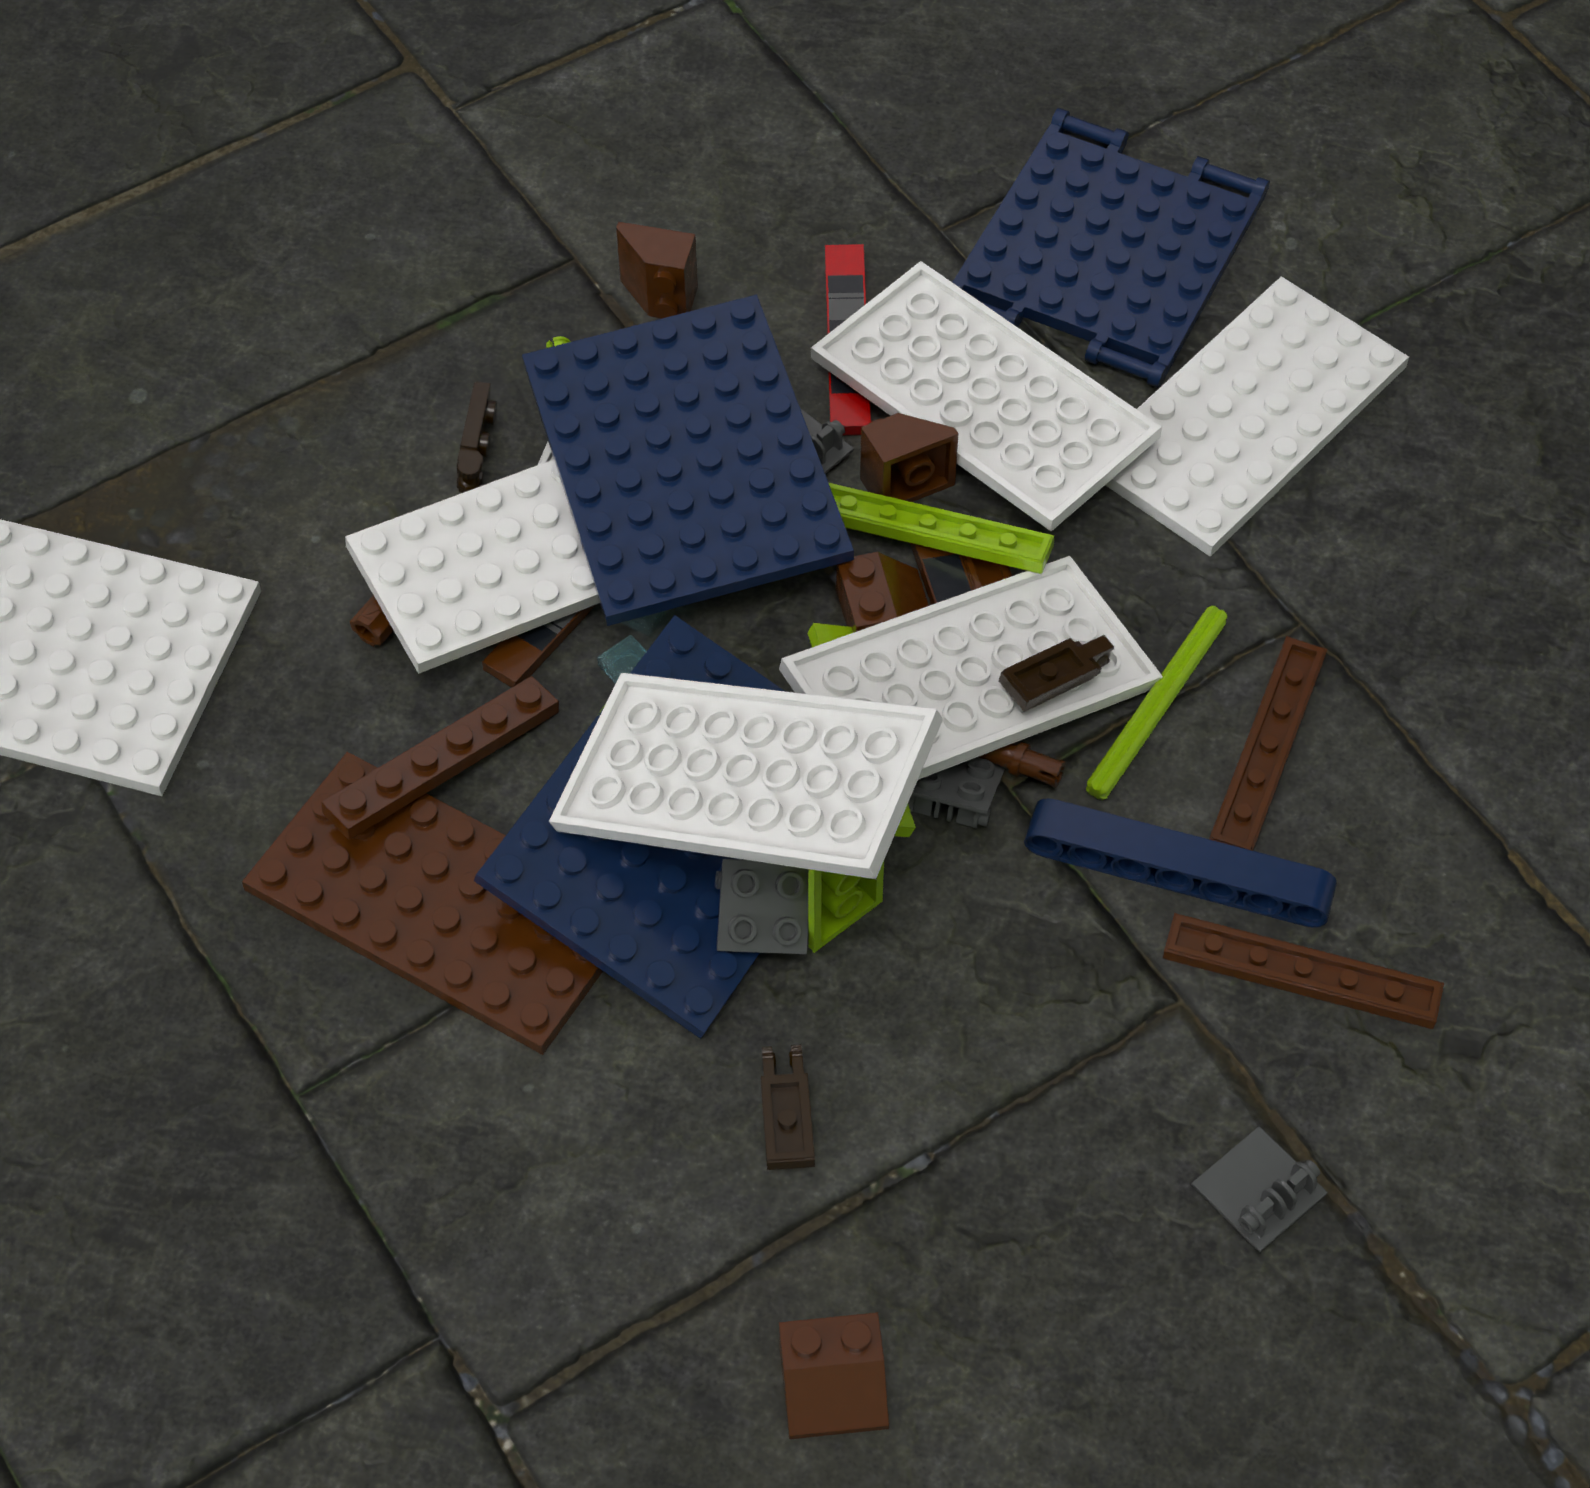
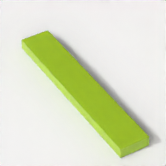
(943, 529)

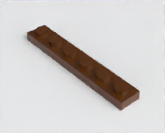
(439, 757)

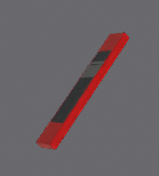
(843, 298)

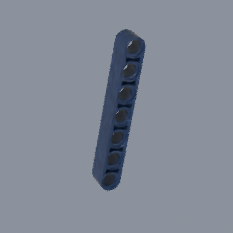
(1181, 862)

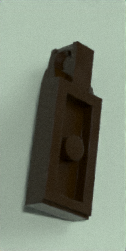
(1055, 671)

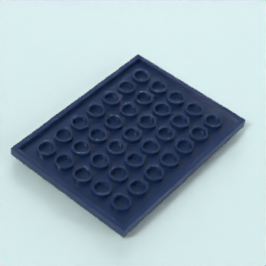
(685, 459)
(627, 905)

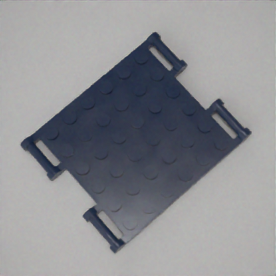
(1110, 246)

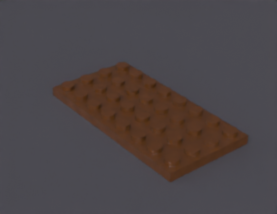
(413, 907)

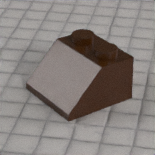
(658, 268)
(907, 457)
(877, 590)
(833, 1375)

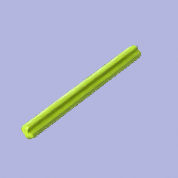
(1156, 703)

